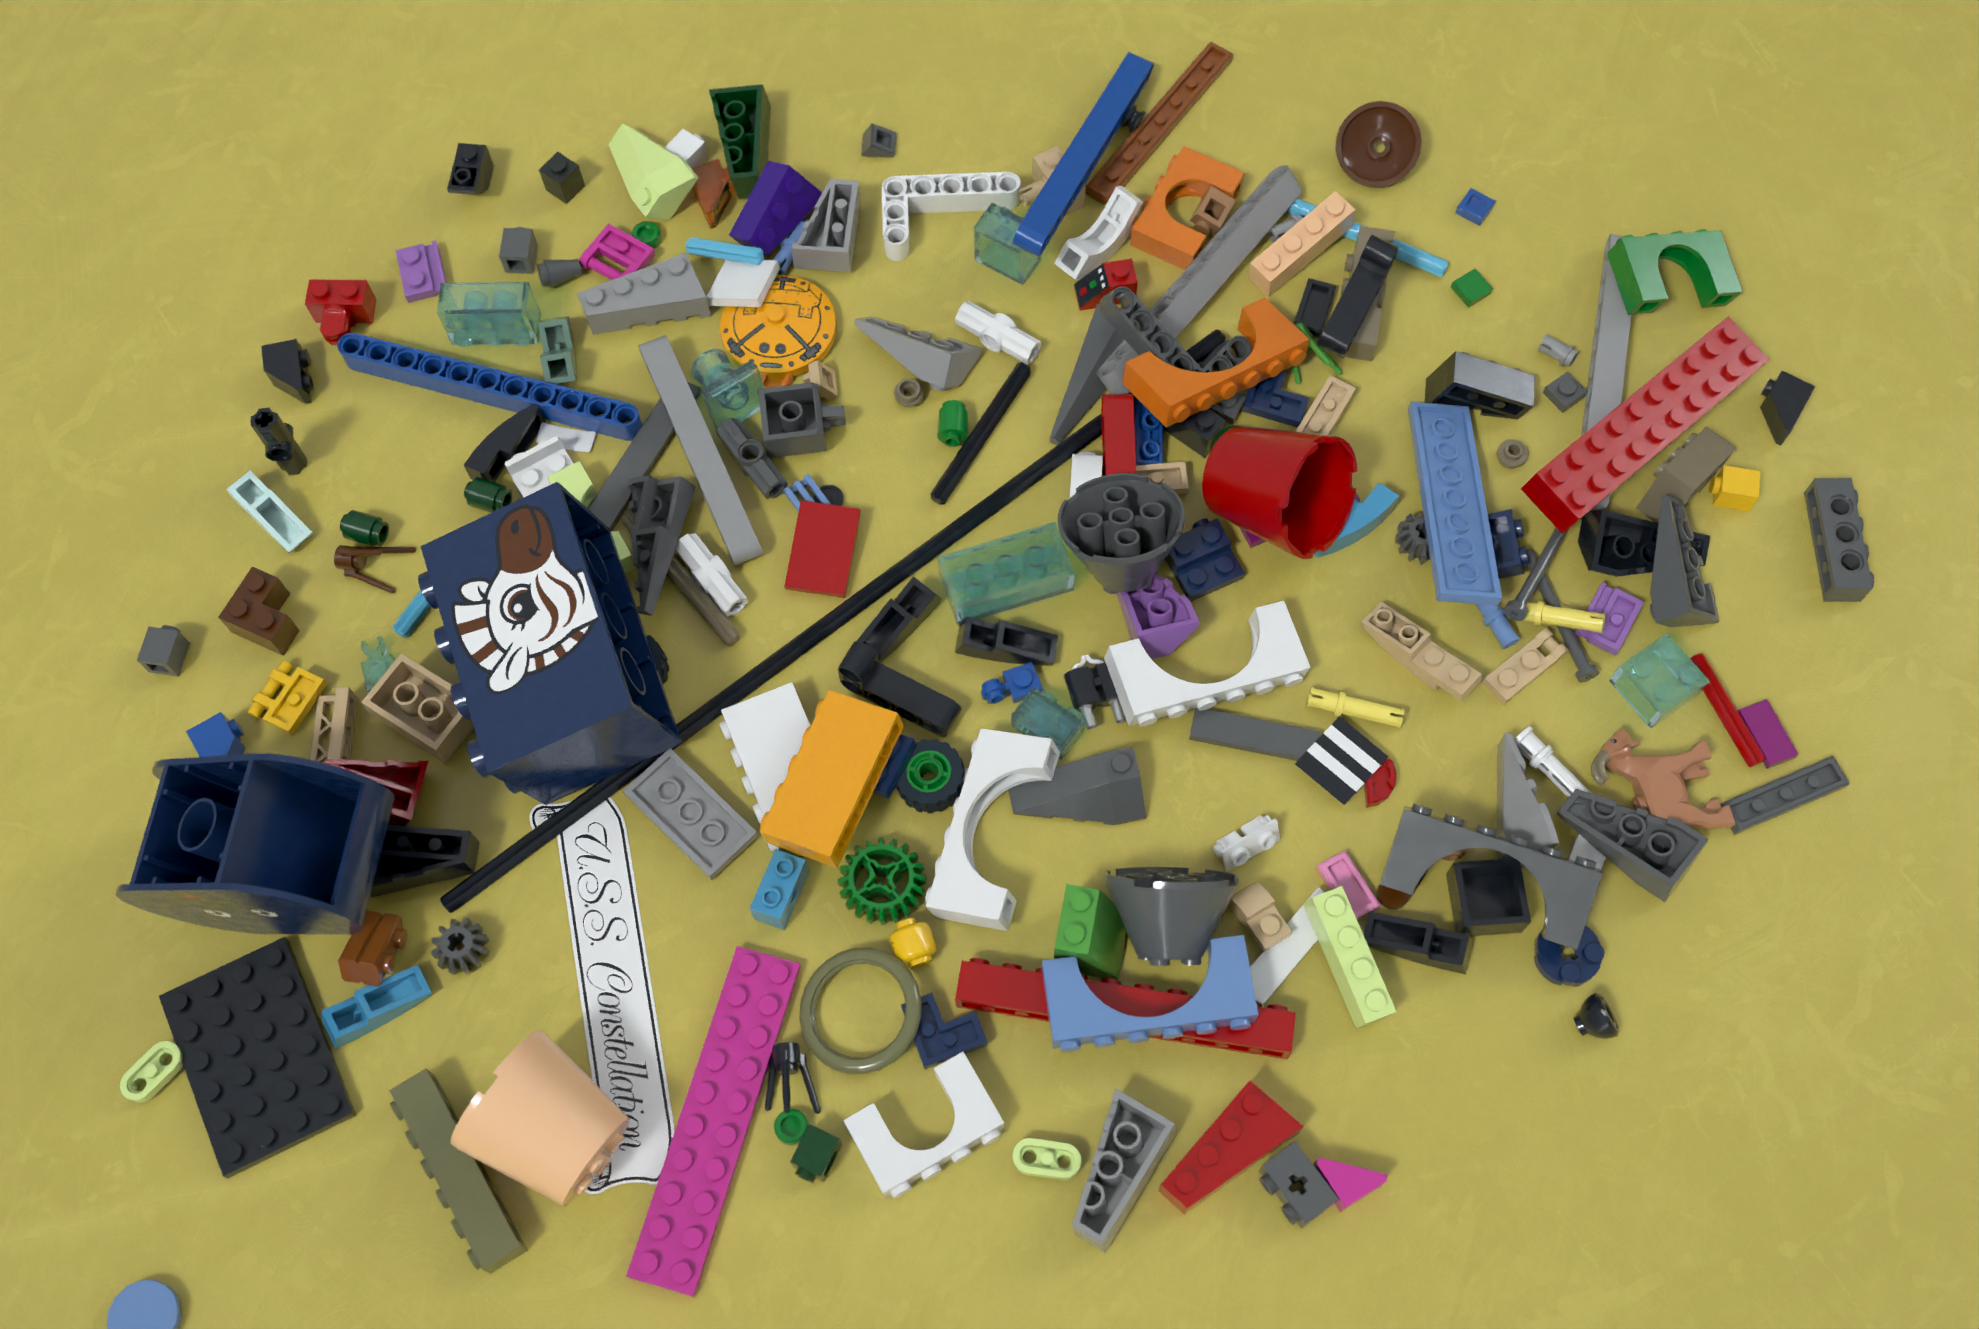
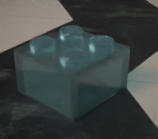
(994, 244)
(1659, 680)

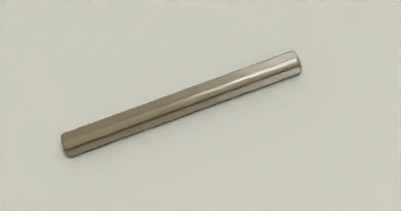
(696, 595)

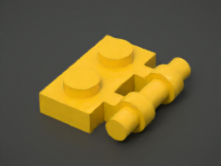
(293, 701)

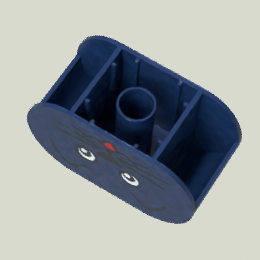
(261, 845)

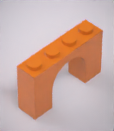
(1186, 176)

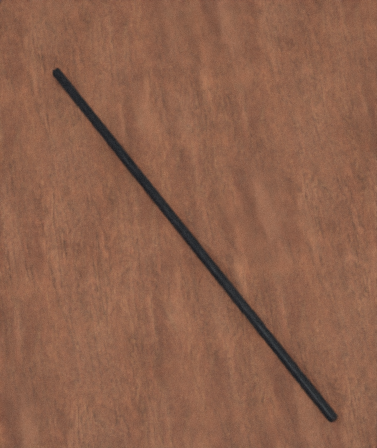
(794, 649)

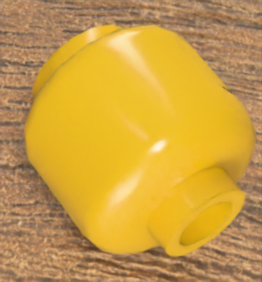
(913, 943)

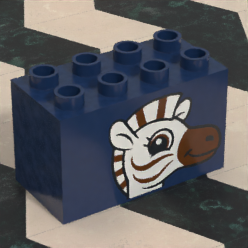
(546, 647)

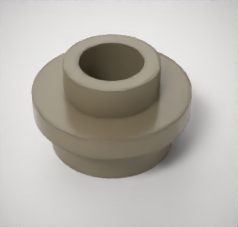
(908, 386)
(1508, 460)

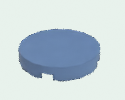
(145, 1306)

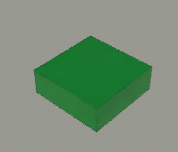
(1471, 287)

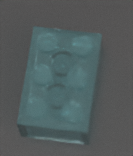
(489, 313)

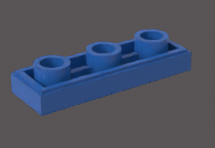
(1147, 437)

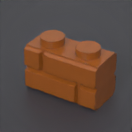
(373, 950)

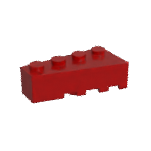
(1235, 1141)

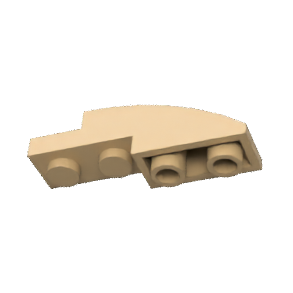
(1418, 654)

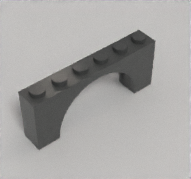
(1565, 883)

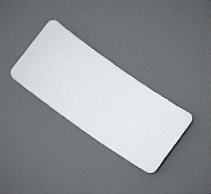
(571, 439)

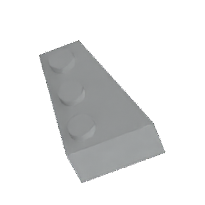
(832, 229)

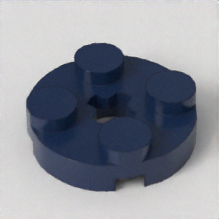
(1569, 972)

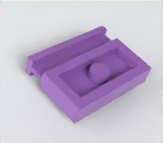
(421, 271)
(1620, 612)

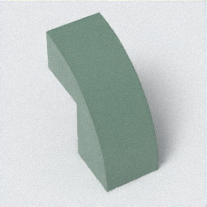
(558, 350)

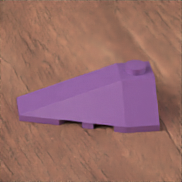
(1158, 616)

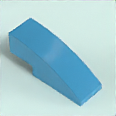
(1364, 518)
(375, 1006)

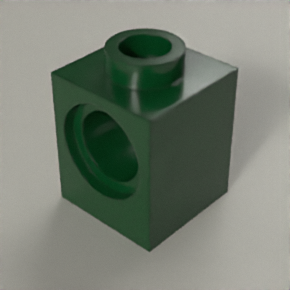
(815, 1154)

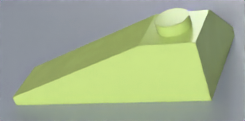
(651, 173)

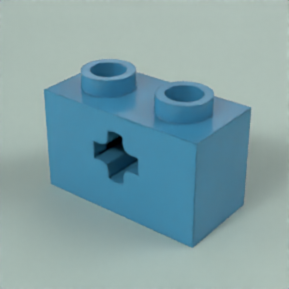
(779, 889)

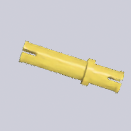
(1564, 617)
(1354, 707)

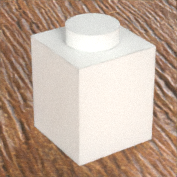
(689, 147)

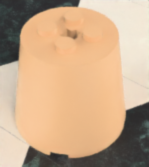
(542, 1122)

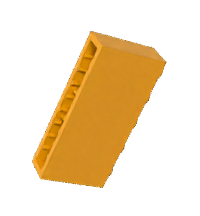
(831, 778)

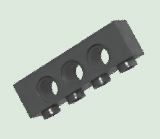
(1831, 553)

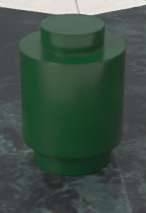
(487, 495)
(364, 528)

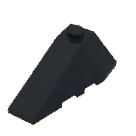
(1624, 544)

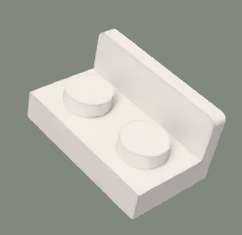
(532, 467)

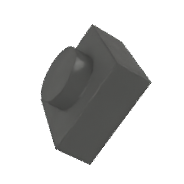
(1564, 392)
(1229, 408)

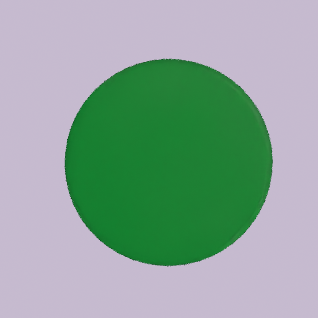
(647, 233)
(790, 1127)

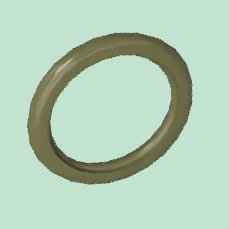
(897, 1047)

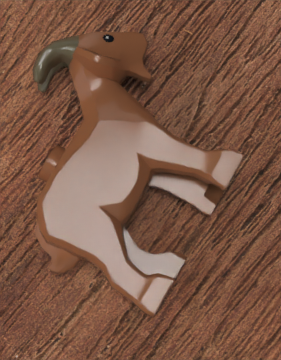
(1660, 781)

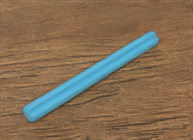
(1405, 252)

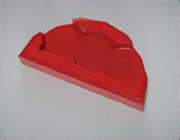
(1380, 784)

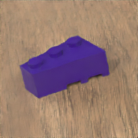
(774, 207)

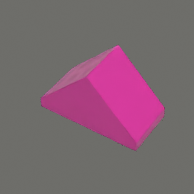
(1349, 1181)

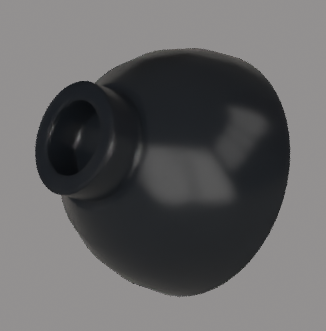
(1596, 1018)

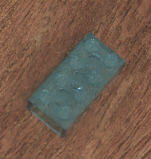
(1006, 573)

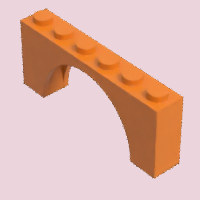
(1179, 393)

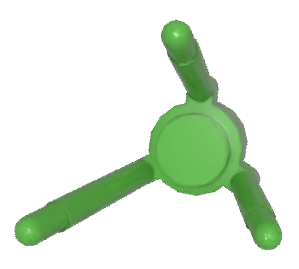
(1320, 352)

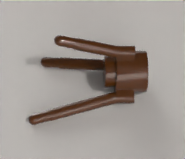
(355, 557)

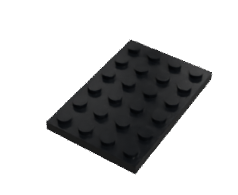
(256, 1057)

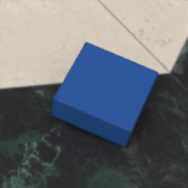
(1475, 207)

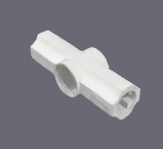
(998, 332)
(711, 574)

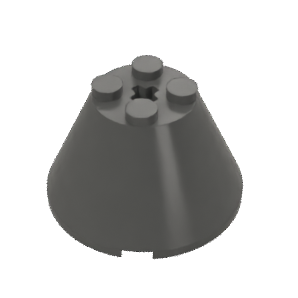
(1122, 528)
(1169, 910)

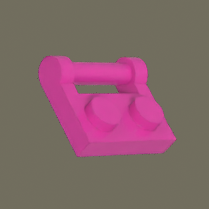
(619, 248)

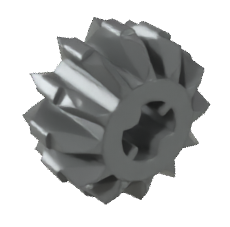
(1409, 538)
(450, 956)

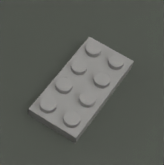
(690, 813)

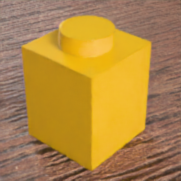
(1735, 488)

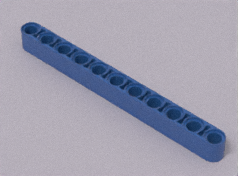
(1082, 155)
(364, 355)

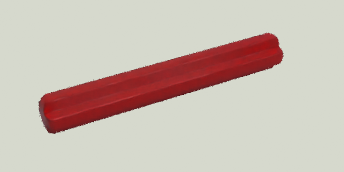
(1729, 714)

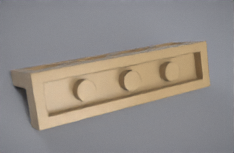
(341, 726)

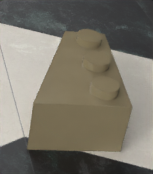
(1687, 471)

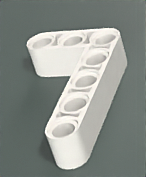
(939, 194)

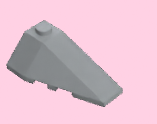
(1517, 803)

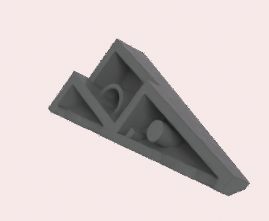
(1085, 386)
(658, 521)

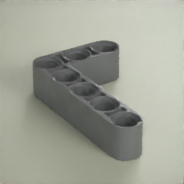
(1154, 331)

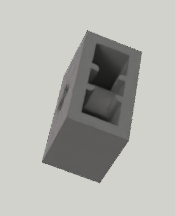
(1295, 1166)

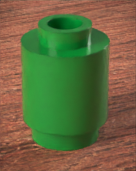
(952, 423)

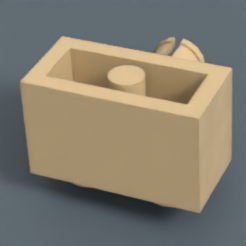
(1042, 169)

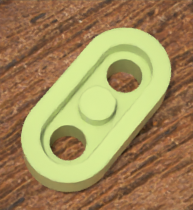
(152, 1070)
(1047, 1155)

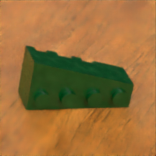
(744, 133)

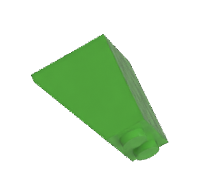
(1091, 932)

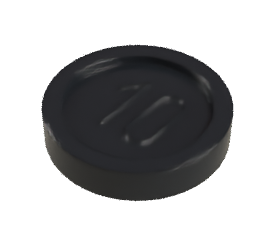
(833, 495)

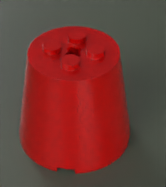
(1282, 486)

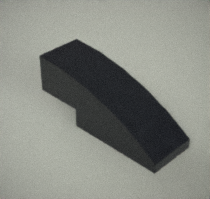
(503, 443)
(899, 618)
(1005, 642)
(1418, 942)

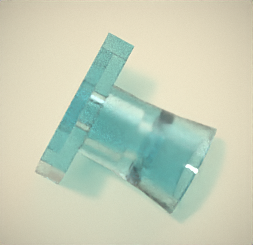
(727, 390)

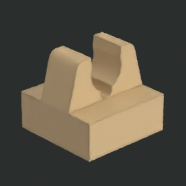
(823, 377)

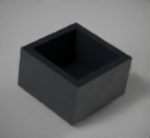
(1488, 897)

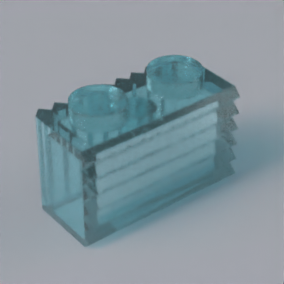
(1043, 717)

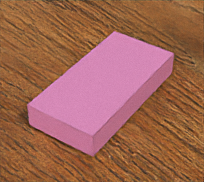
(1342, 872)

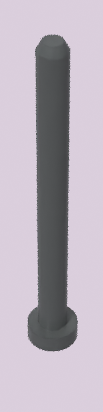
(1517, 608)
(1585, 670)

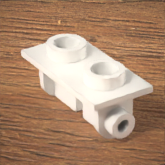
(1259, 836)

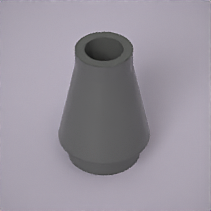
(558, 271)

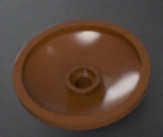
(1372, 125)

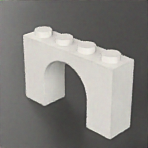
(897, 1166)

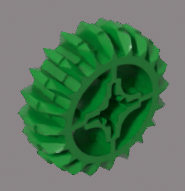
(893, 871)

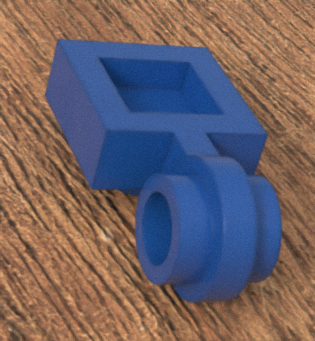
(1017, 683)

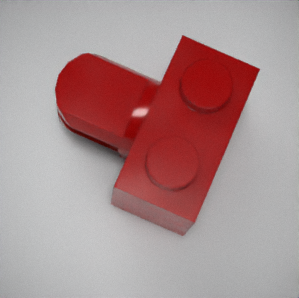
(339, 306)

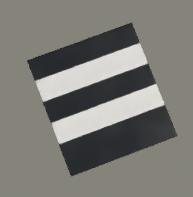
(1341, 760)

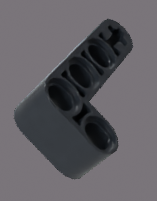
(1358, 296)
(891, 690)

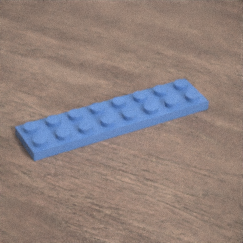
(1454, 504)

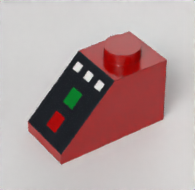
(1103, 280)

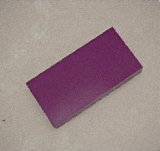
(1768, 733)

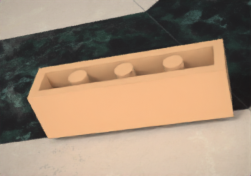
(1301, 244)

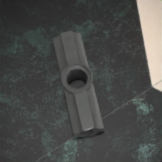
(760, 469)

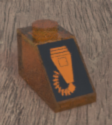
(712, 190)

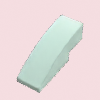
(269, 511)

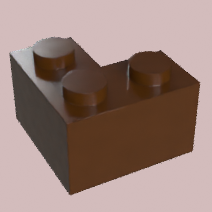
(256, 614)

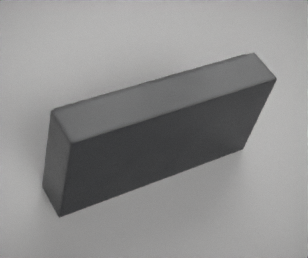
(1315, 305)

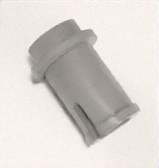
(1283, 227)
(1558, 350)

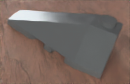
(1677, 585)
(1090, 789)
(1643, 846)

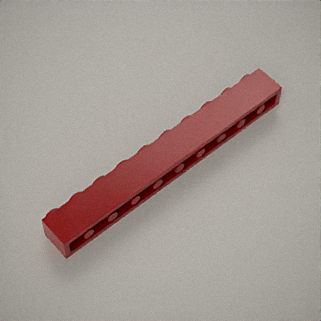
(1022, 994)

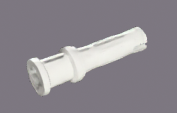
(1542, 757)

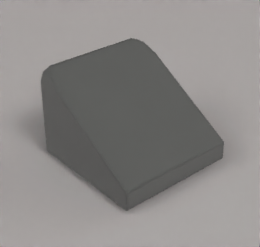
(878, 142)

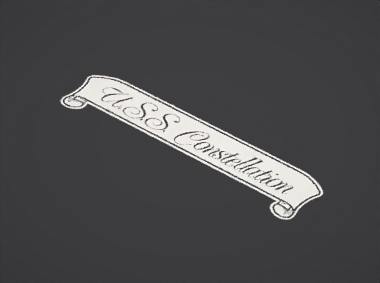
(615, 988)

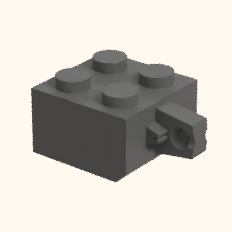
(796, 419)

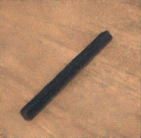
(980, 433)

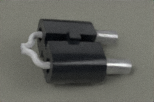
(1092, 688)

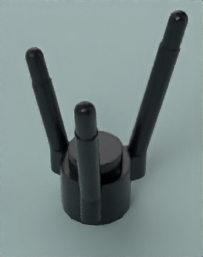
(786, 1062)

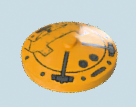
(785, 332)

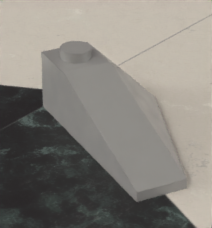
(931, 360)

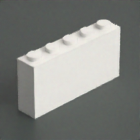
(765, 738)

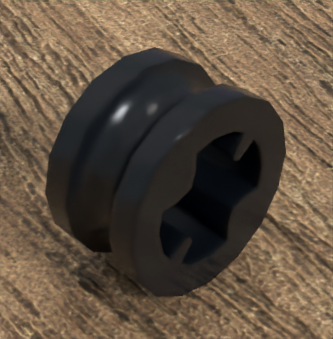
(1133, 119)

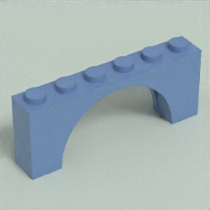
(1082, 1018)

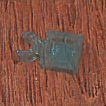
(377, 664)

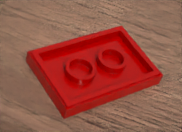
(822, 549)

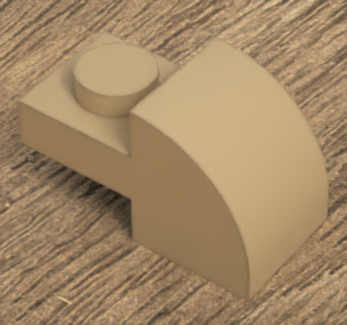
(1257, 912)

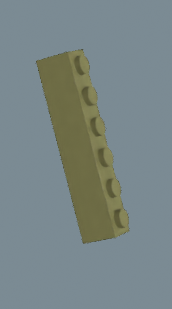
(461, 1178)

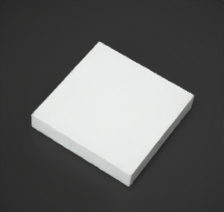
(742, 284)

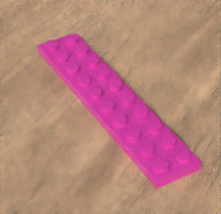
(714, 1123)

